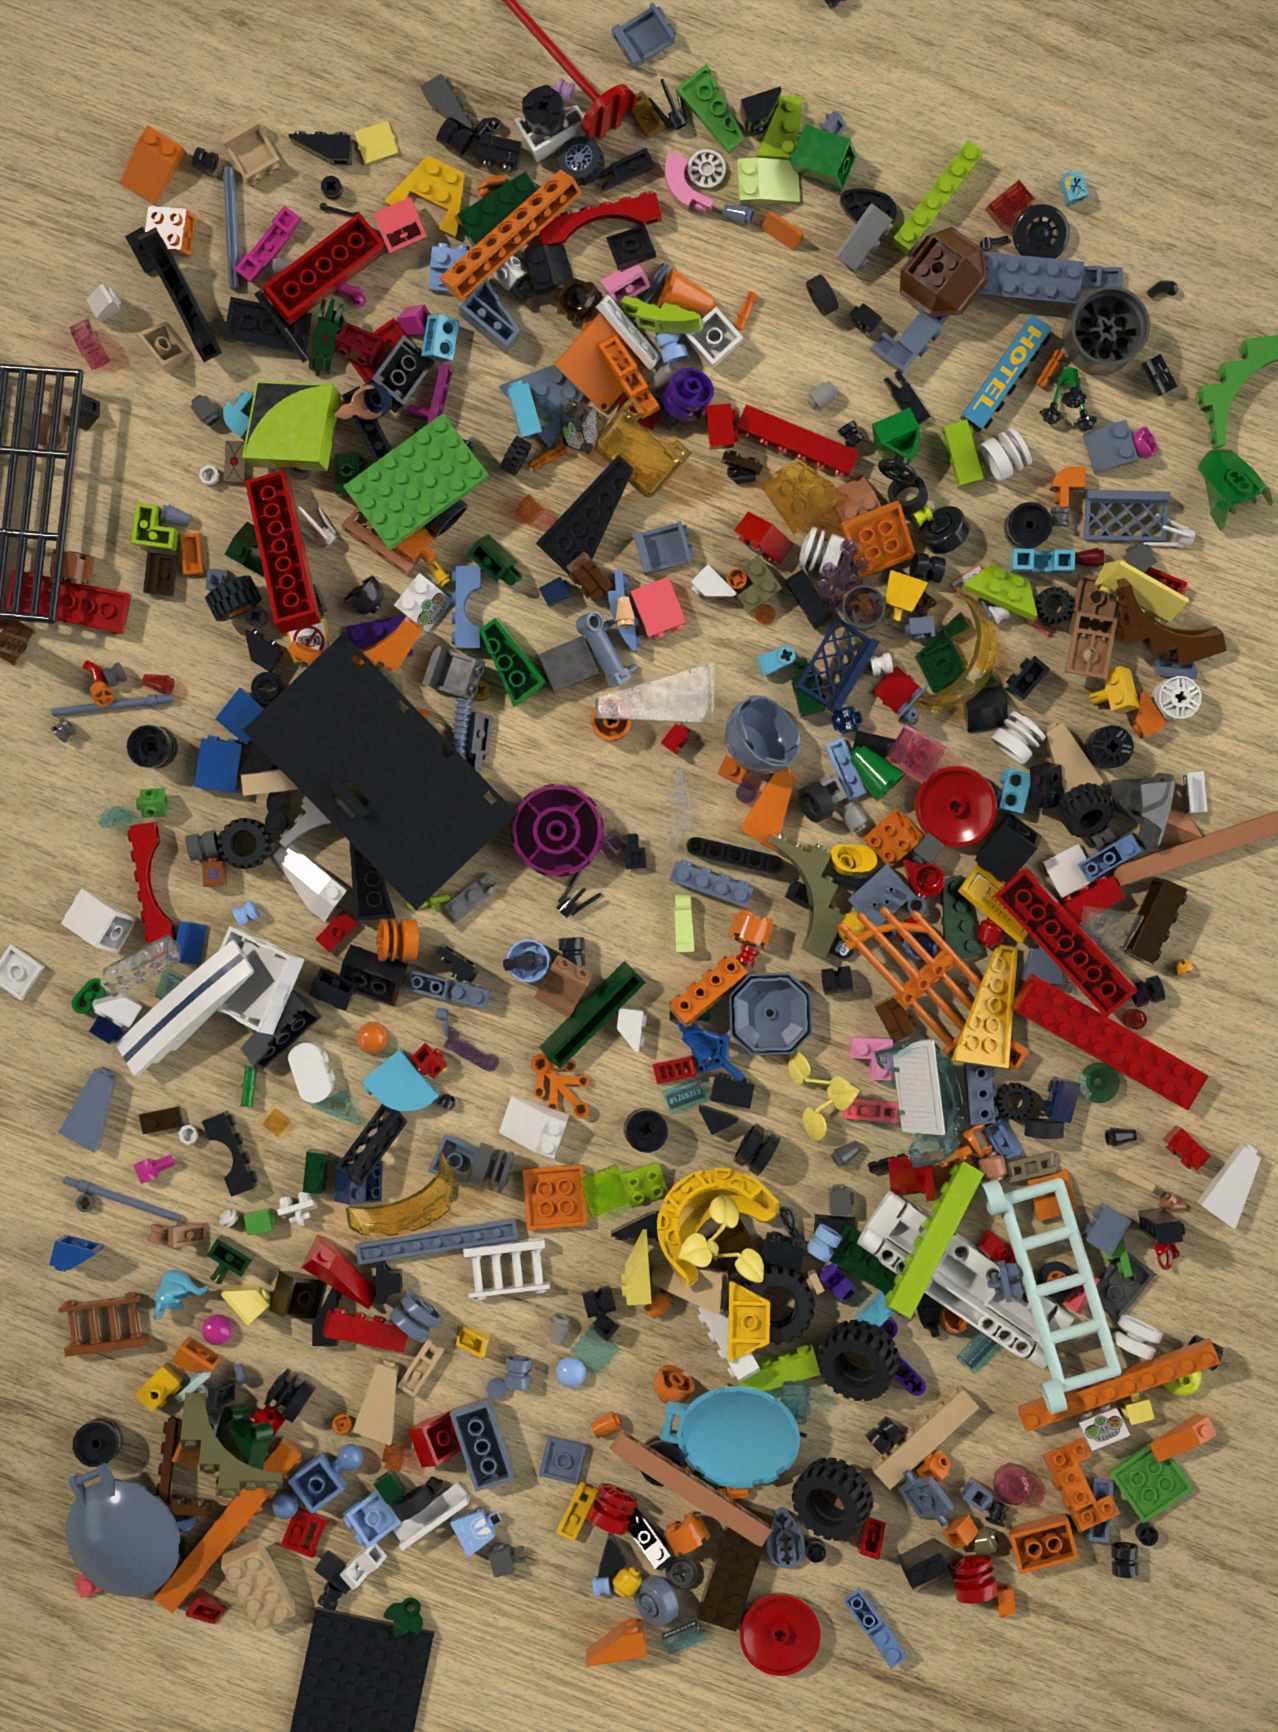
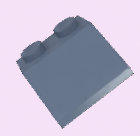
(1110, 447)
(1105, 1228)

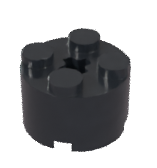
(544, 111)

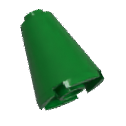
(875, 771)

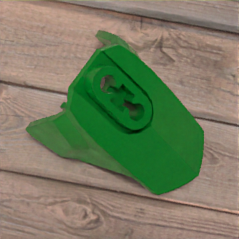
(1230, 482)

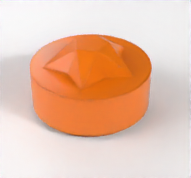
(342, 1424)

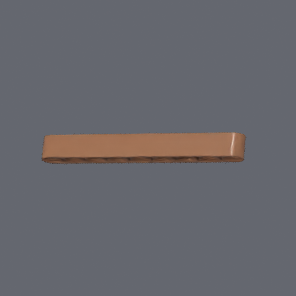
(1196, 849)
(691, 1488)

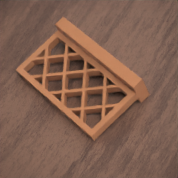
(375, 543)

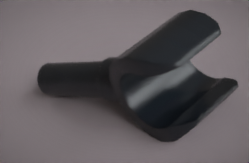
(987, 242)

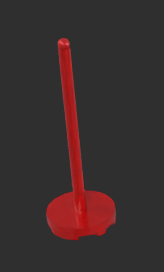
(606, 108)

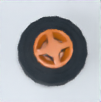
(1051, 1270)

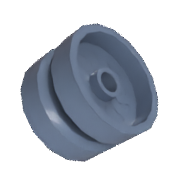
(415, 1316)

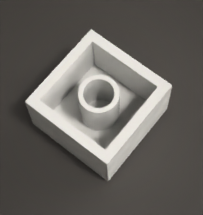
(715, 339)

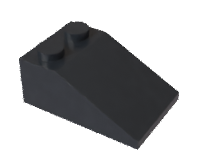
(401, 371)

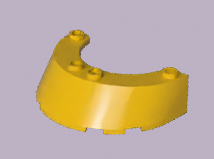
(688, 1204)

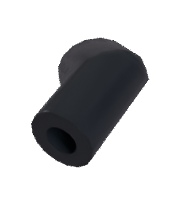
(487, 125)
(739, 477)

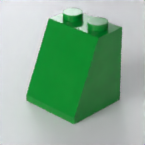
(823, 157)

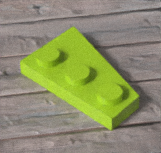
(783, 130)

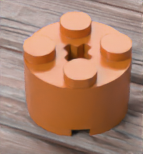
(610, 733)
(750, 929)
(686, 1534)

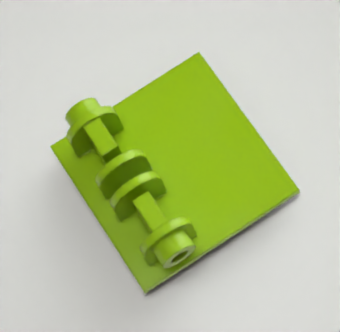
(644, 1184)

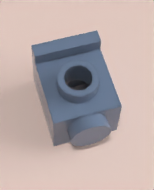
(920, 627)
(980, 1502)

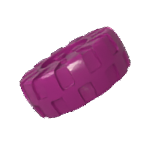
(580, 836)

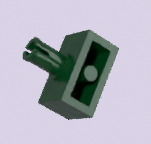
(346, 468)
(230, 1257)

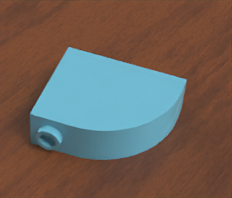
(400, 1084)

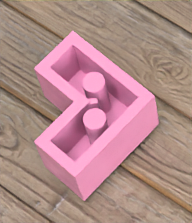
(864, 1047)

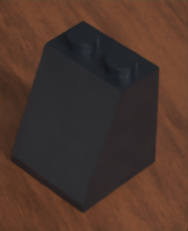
(1008, 848)
(924, 1565)

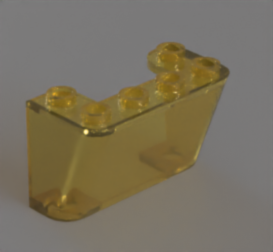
(651, 461)

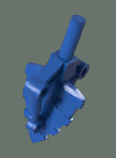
(709, 1045)

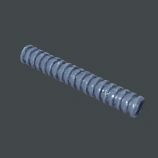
(461, 725)

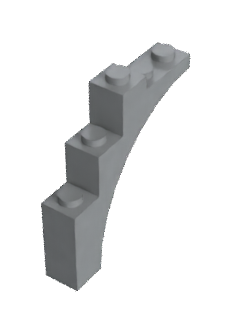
(309, 821)

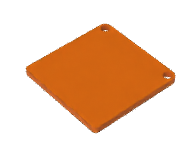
(587, 366)

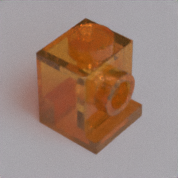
(529, 509)
(393, 1456)

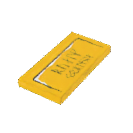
(980, 891)

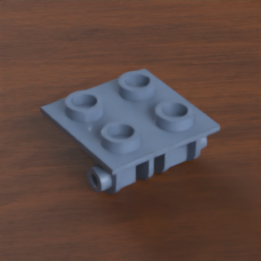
(909, 713)

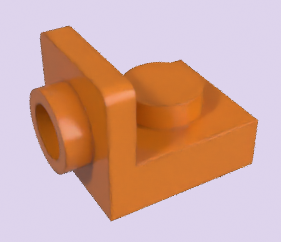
(732, 770)

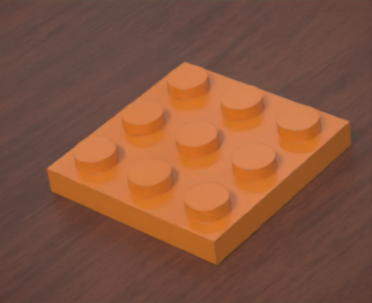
(880, 537)
(554, 1197)

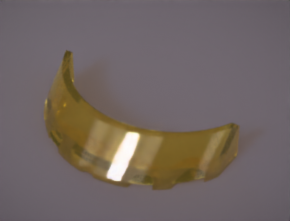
(979, 668)
(412, 1212)

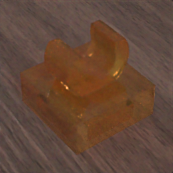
(864, 605)

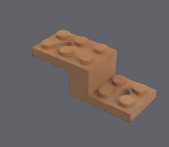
(1091, 629)

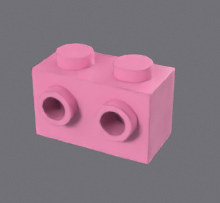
(626, 282)

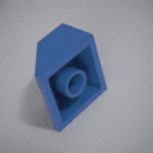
(72, 1251)

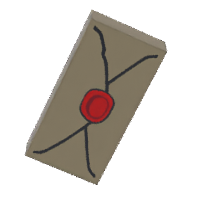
(234, 463)

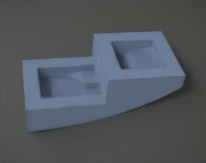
(1097, 277)

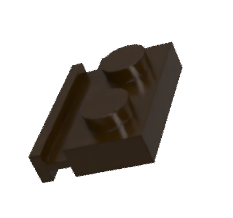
(160, 574)

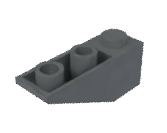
(442, 100)

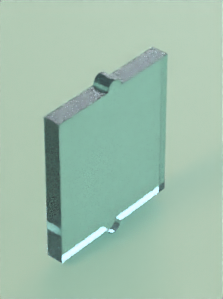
(594, 1351)

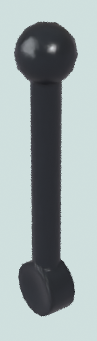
(323, 206)

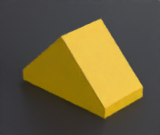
(473, 1340)

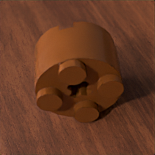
(75, 566)

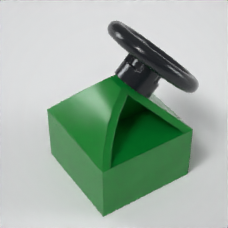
(898, 444)

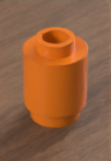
(660, 1304)
(606, 1425)

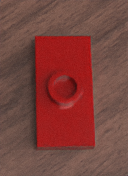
(336, 931)

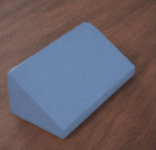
(1003, 1138)

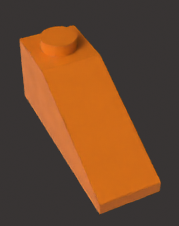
(1183, 1437)

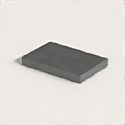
(1120, 1292)

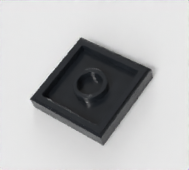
(631, 247)

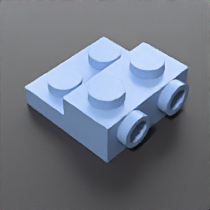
(441, 260)
(370, 1519)

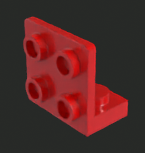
(906, 1179)

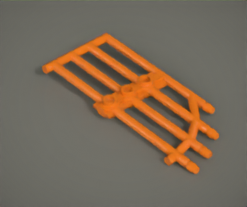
(925, 978)

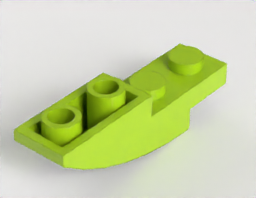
(666, 319)

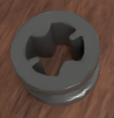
(80, 1206)

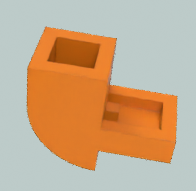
(1067, 479)

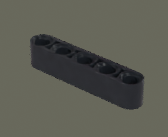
(744, 855)

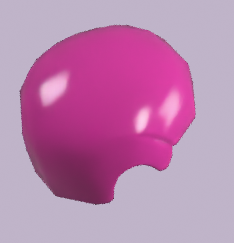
(1144, 443)
(217, 1329)

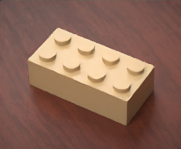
(258, 1585)

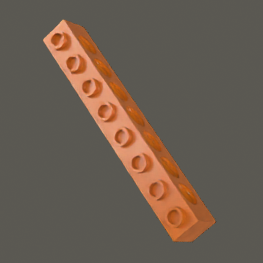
(511, 235)

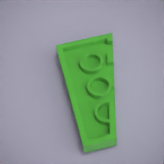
(706, 102)

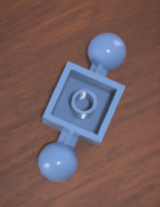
(317, 1481)

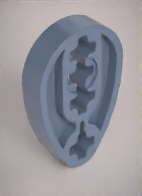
(795, 1540)

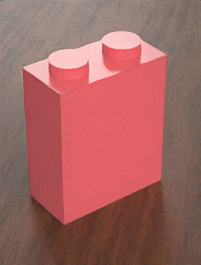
(658, 608)

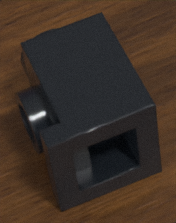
(865, 319)

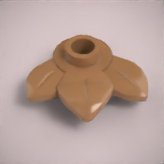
(45, 430)

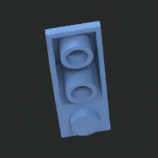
(1110, 856)

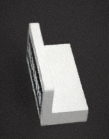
(1194, 792)

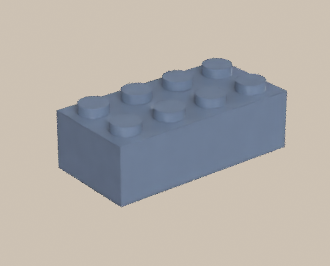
(482, 1444)

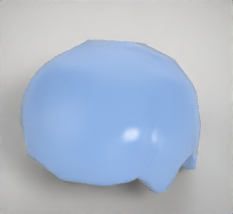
(571, 1372)

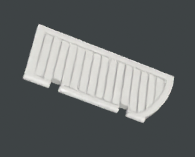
(919, 1089)

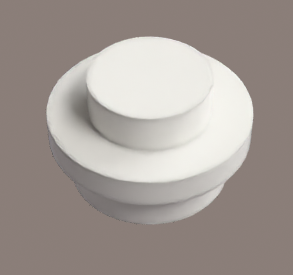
(228, 1218)

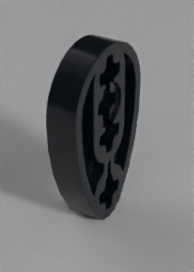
(865, 196)

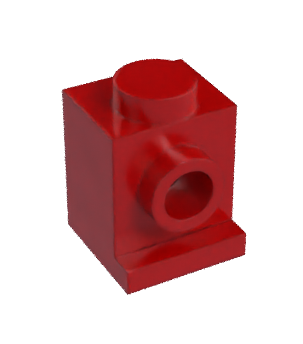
(676, 737)

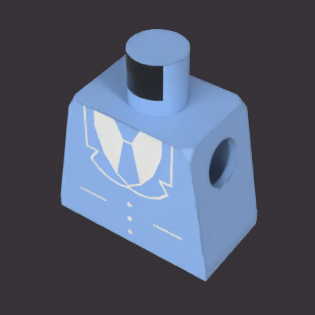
(475, 1528)

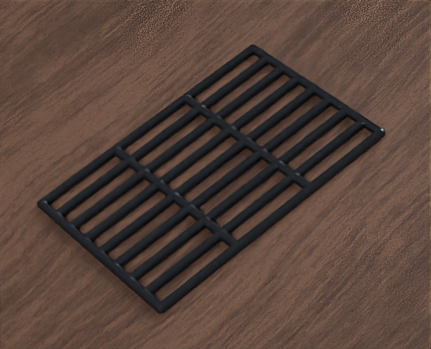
(32, 453)

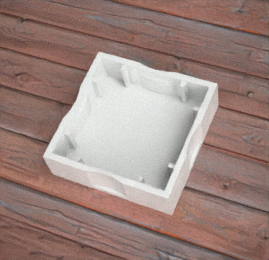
(265, 993)

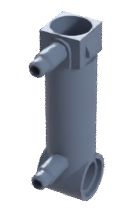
(603, 649)

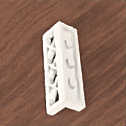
(438, 1511)

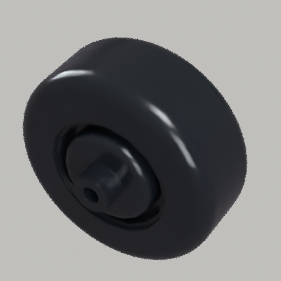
(945, 531)

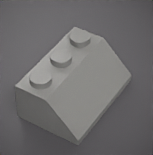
(864, 238)

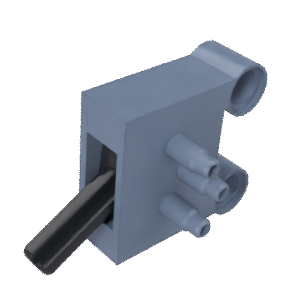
(879, 891)

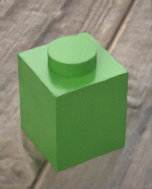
(259, 1221)

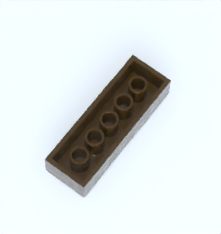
(732, 1574)

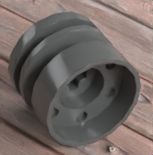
(877, 603)
(491, 1168)

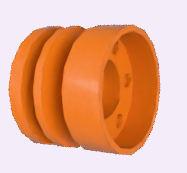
(401, 940)

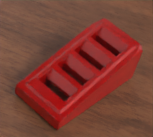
(1168, 578)
(664, 1064)

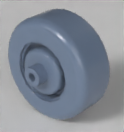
(656, 1601)

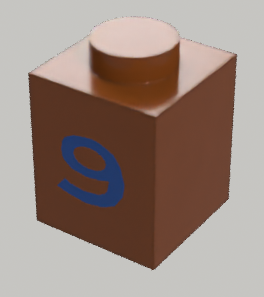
(214, 872)

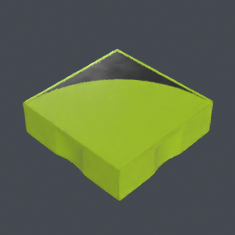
(291, 425)

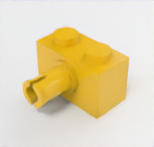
(1118, 691)
(158, 1387)

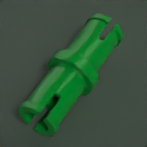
(248, 1086)

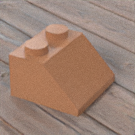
(860, 499)

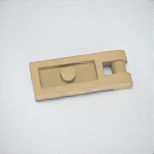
(420, 1368)

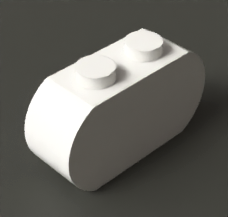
(311, 1071)

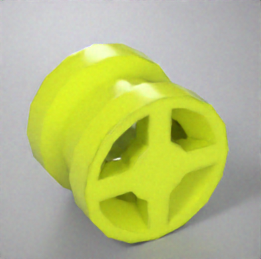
(922, 516)

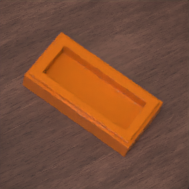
(192, 554)

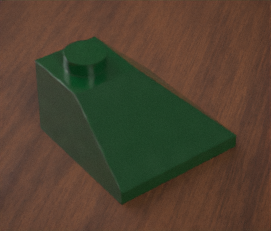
(245, 549)

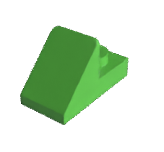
(1124, 1264)

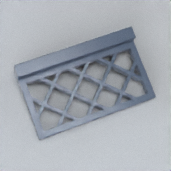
(1121, 497)

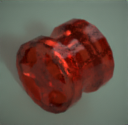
(1130, 1018)

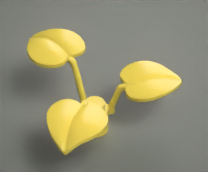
(839, 1090)
(700, 1252)

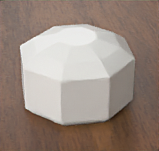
(209, 475)
(189, 1134)

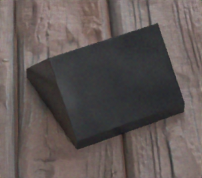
(986, 709)

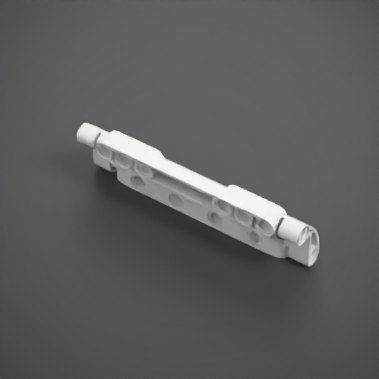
(961, 1279)

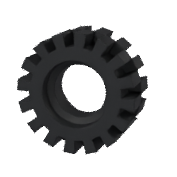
(515, 456)
(1066, 602)
(1023, 1110)

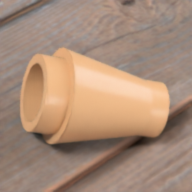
(624, 613)

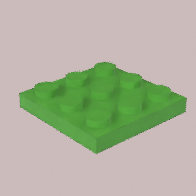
(1150, 1484)

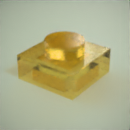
(276, 1122)

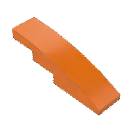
(628, 374)

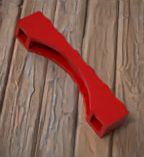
(638, 210)
(145, 841)

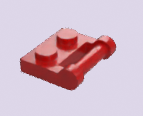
(298, 1530)

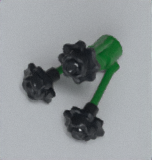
(1073, 399)

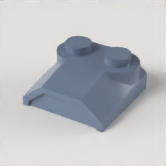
(458, 1154)

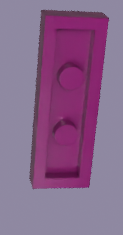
(439, 397)

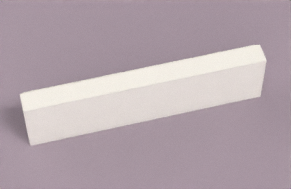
(628, 332)

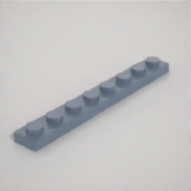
(436, 1241)

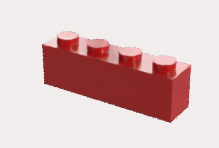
(1101, 894)
(364, 1330)

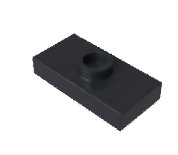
(139, 251)
(221, 1393)

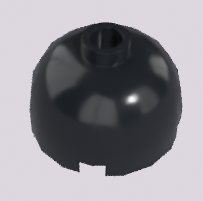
(365, 597)

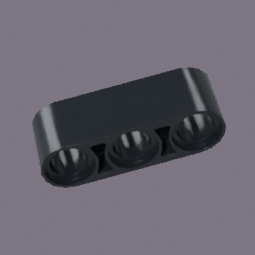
(808, 599)

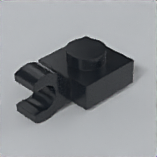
(635, 855)

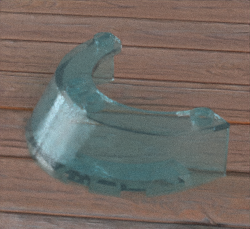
(932, 1148)

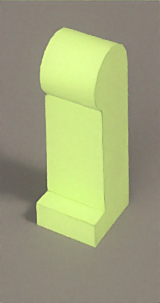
(683, 923)

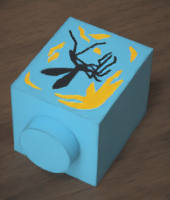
(1073, 188)

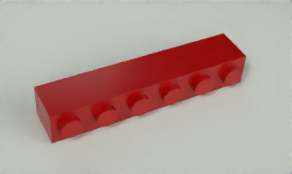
(797, 441)

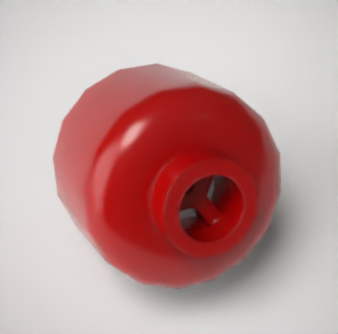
(990, 933)

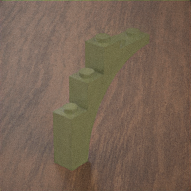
(820, 891)
(215, 1458)

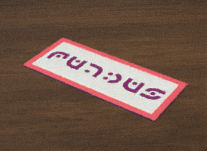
(960, 581)

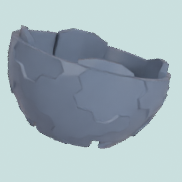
(761, 736)

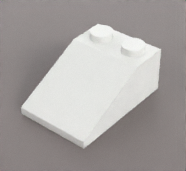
(534, 1126)

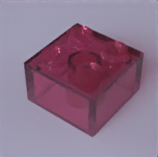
(915, 752)

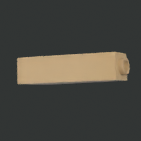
(1065, 751)
(706, 1292)
(378, 1410)

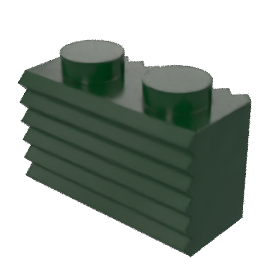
(315, 1171)

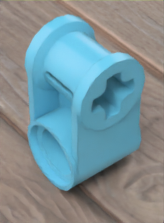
(771, 661)

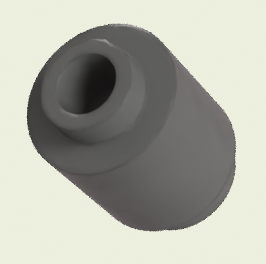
(205, 410)

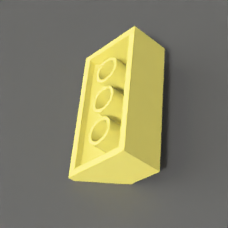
(1152, 596)

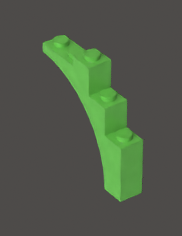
(1219, 397)

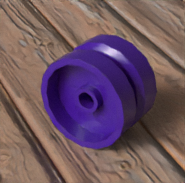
(688, 394)

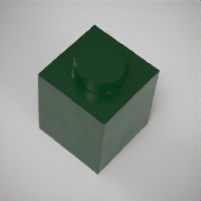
(390, 1487)

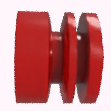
(612, 1509)
(973, 1579)

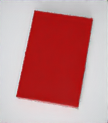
(391, 334)

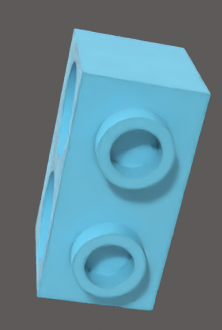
(437, 338)
(1018, 792)

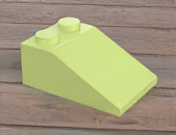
(766, 182)

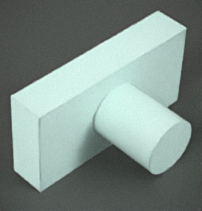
(194, 1385)

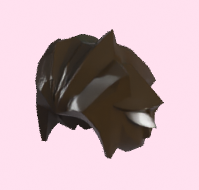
(576, 299)

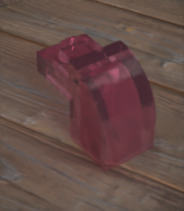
(89, 344)

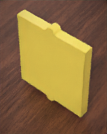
(376, 142)

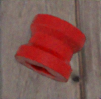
(747, 955)

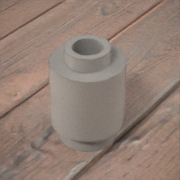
(822, 395)
(853, 817)

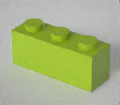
(963, 453)

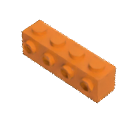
(708, 990)

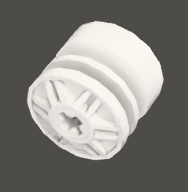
(1008, 453)
(820, 551)
(1168, 705)
(1018, 737)

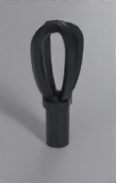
(792, 1230)

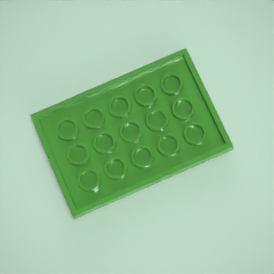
(416, 481)

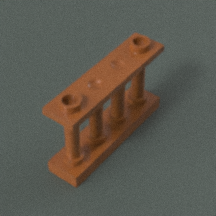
(116, 1341)

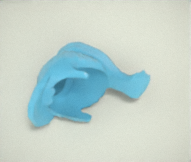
(174, 1288)

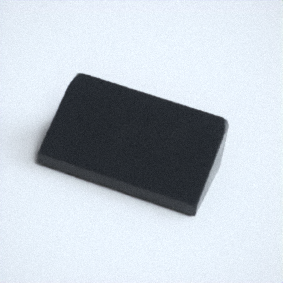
(876, 743)
(330, 1568)

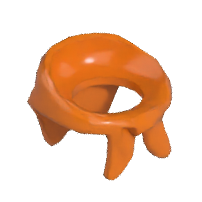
(969, 1138)

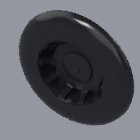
(1041, 232)

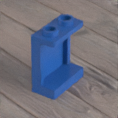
(219, 764)

